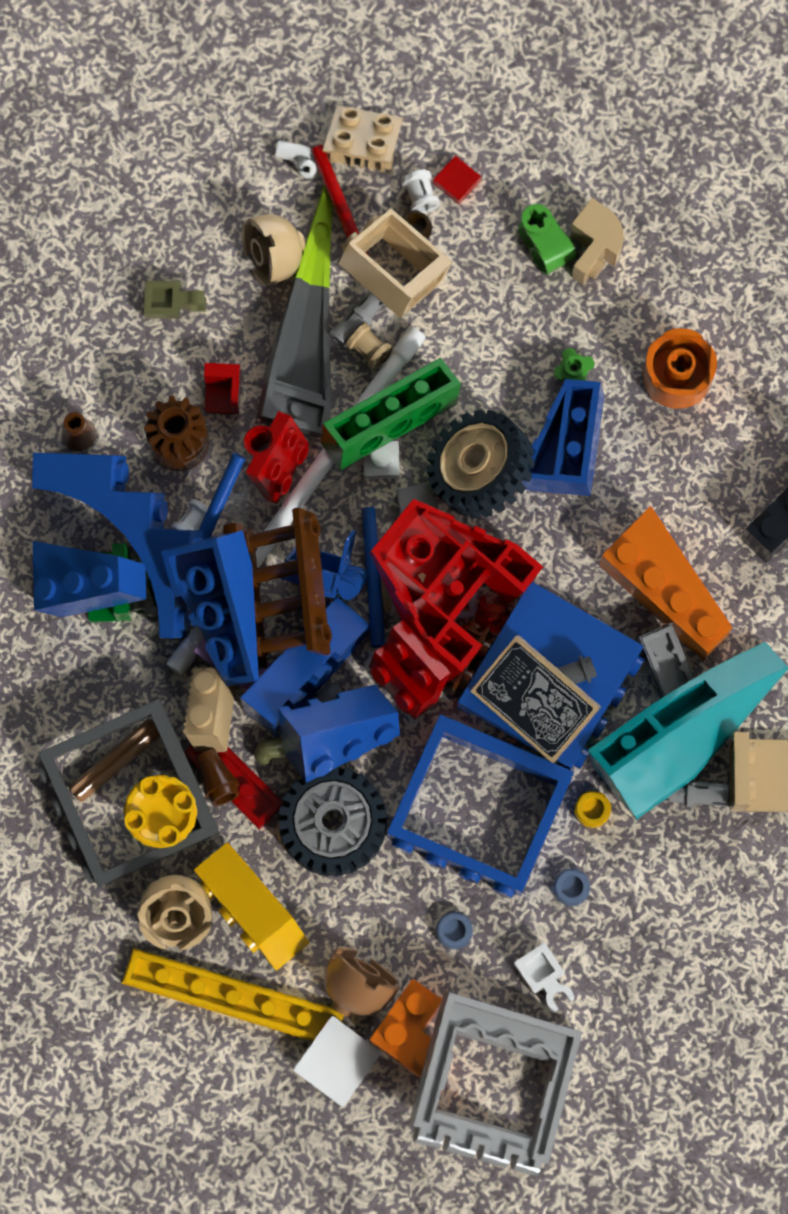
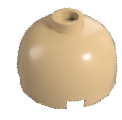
(275, 243)
(175, 912)

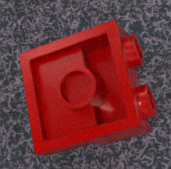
(409, 671)

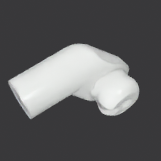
(300, 156)

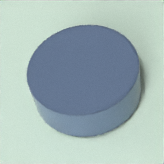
(571, 887)
(454, 930)

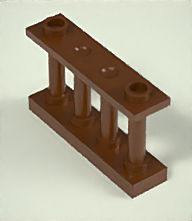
(317, 632)

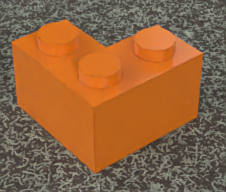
(402, 1029)

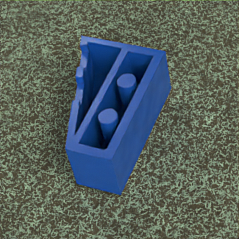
(83, 581)
(336, 730)

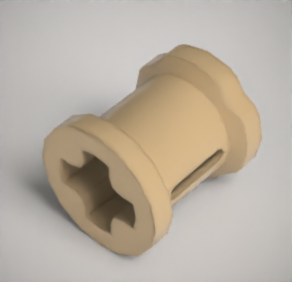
(369, 346)

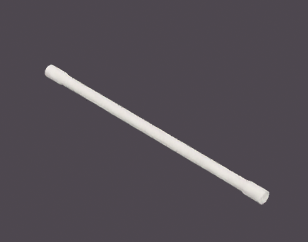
(400, 355)

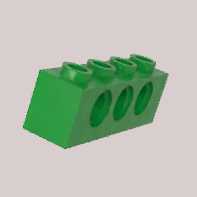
(390, 413)

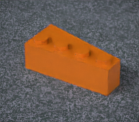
(663, 581)

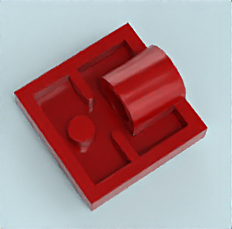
(274, 467)

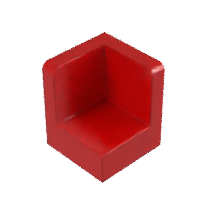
(222, 388)

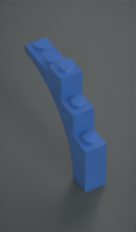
(138, 515)

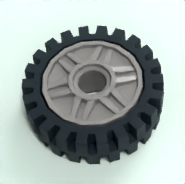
(336, 850)

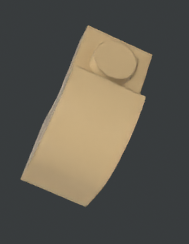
(601, 234)

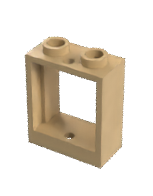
(407, 242)

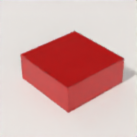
(457, 180)

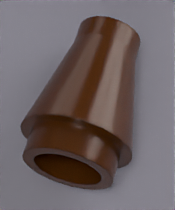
(80, 438)
(217, 780)

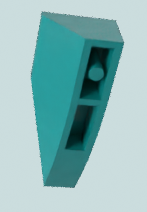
(683, 730)

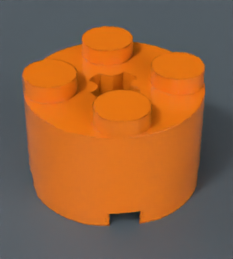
(698, 367)

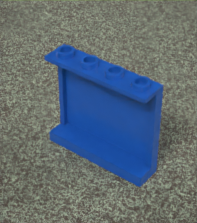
(561, 635)

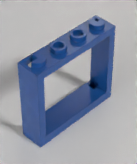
(502, 752)

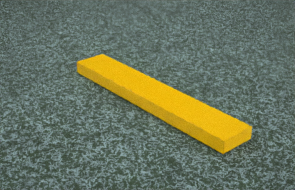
(227, 995)

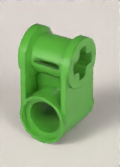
(547, 244)

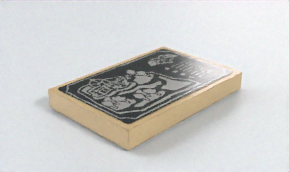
(535, 699)

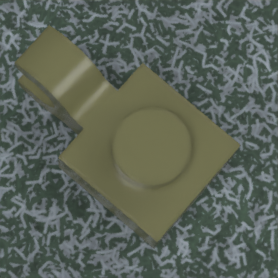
(167, 299)

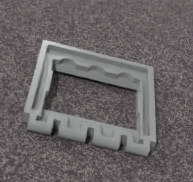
(507, 1031)

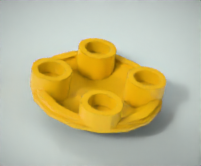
(160, 811)

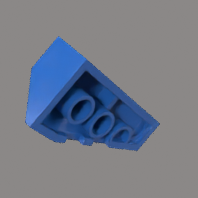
(219, 592)

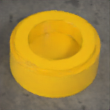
(592, 809)

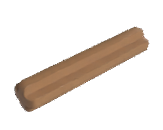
(114, 760)

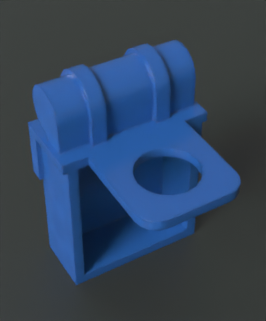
(337, 572)

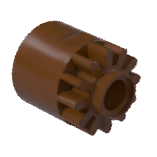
(173, 449)

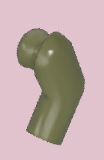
(269, 749)

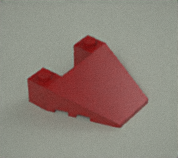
(455, 567)

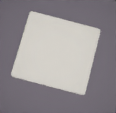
(337, 1061)

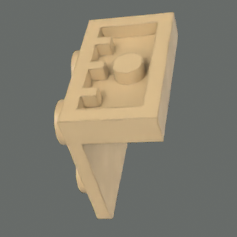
(758, 774)

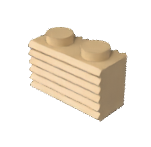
(208, 710)

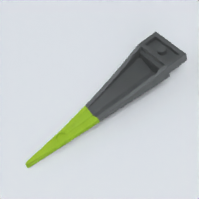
(299, 362)

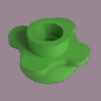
(569, 359)

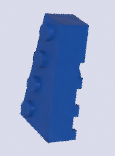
(301, 674)

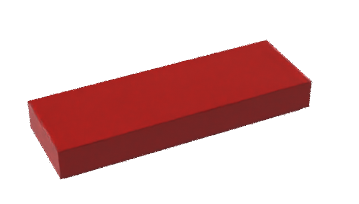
(255, 798)

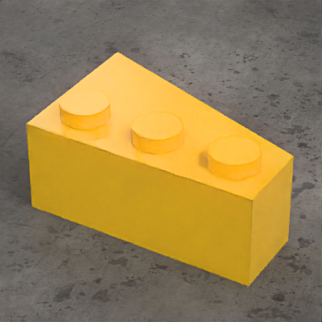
(250, 906)

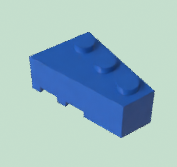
(569, 441)

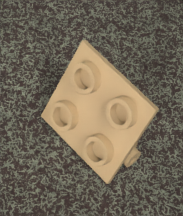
(362, 136)

